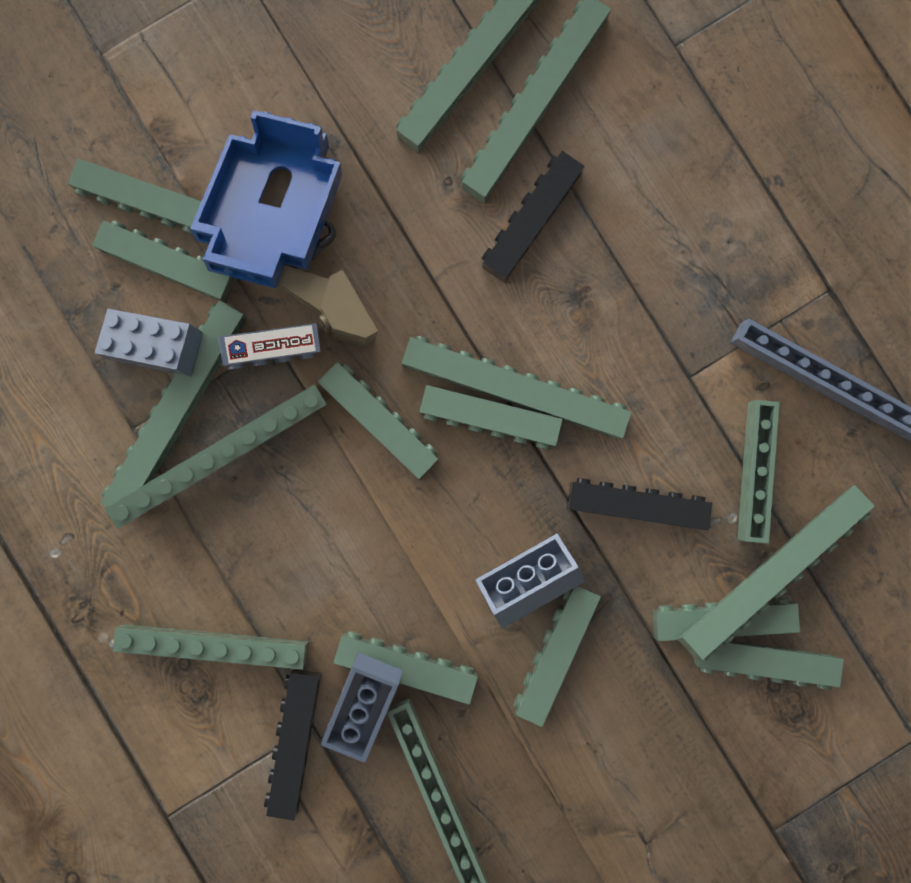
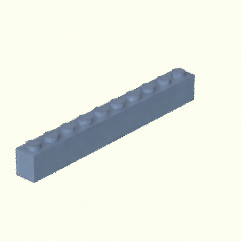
(824, 377)

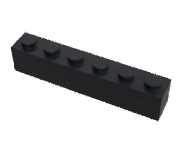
(532, 217)
(639, 505)
(293, 744)

